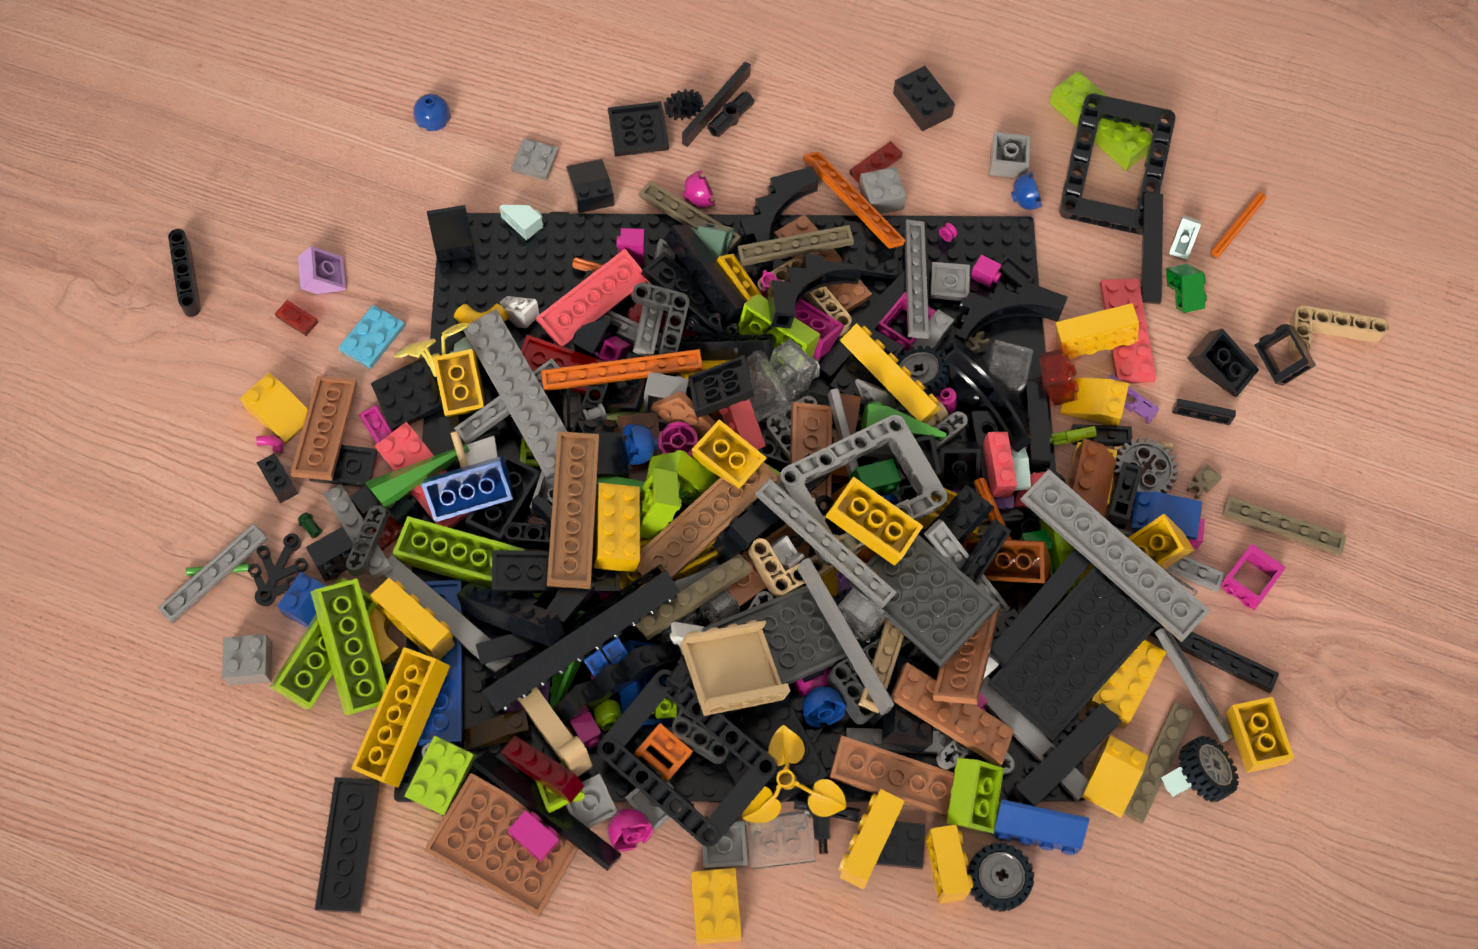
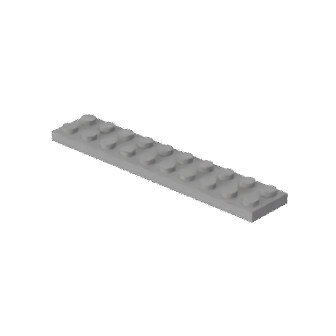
(517, 387)
(1115, 555)

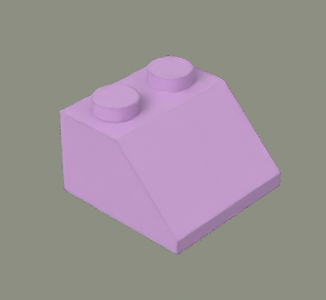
(321, 271)

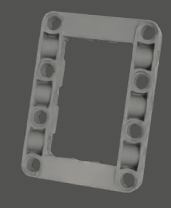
(845, 451)

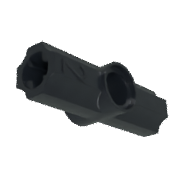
(730, 115)

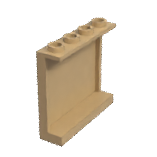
(732, 668)

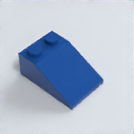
(1180, 510)
(298, 602)

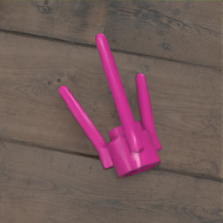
(766, 280)

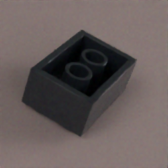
(923, 98)

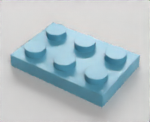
(371, 336)

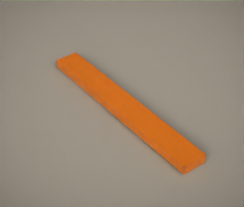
(854, 200)
(621, 370)

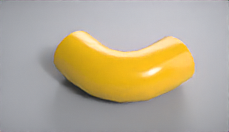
(466, 314)

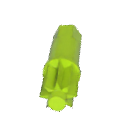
(1073, 435)

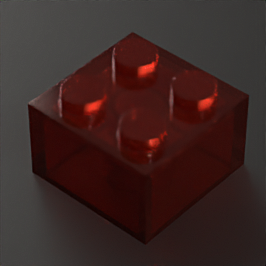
(1059, 377)

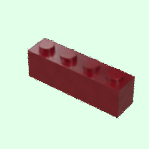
(542, 769)

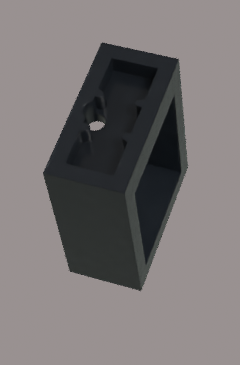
(1293, 371)

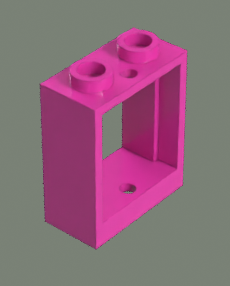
(891, 315)
(1261, 561)

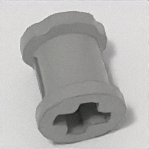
(596, 413)

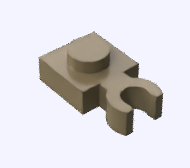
(976, 342)
(1205, 479)

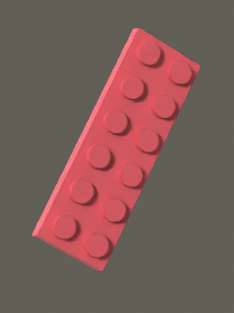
(591, 298)
(1135, 361)
(406, 448)

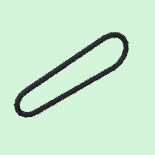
(568, 407)

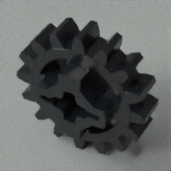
(683, 104)

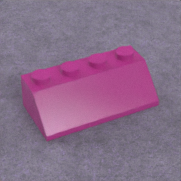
(821, 323)

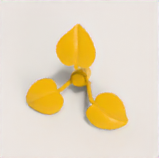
(825, 797)

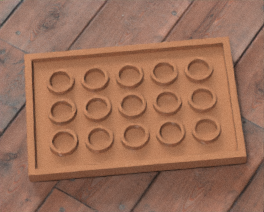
(477, 844)

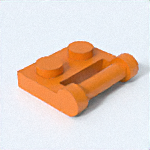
(669, 747)

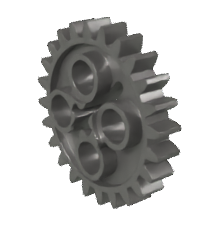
(1160, 479)

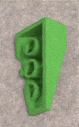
(876, 412)

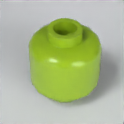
(607, 714)

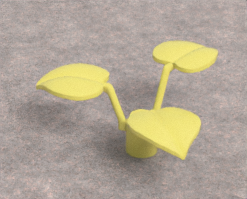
(418, 348)

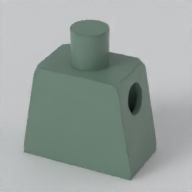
(715, 238)

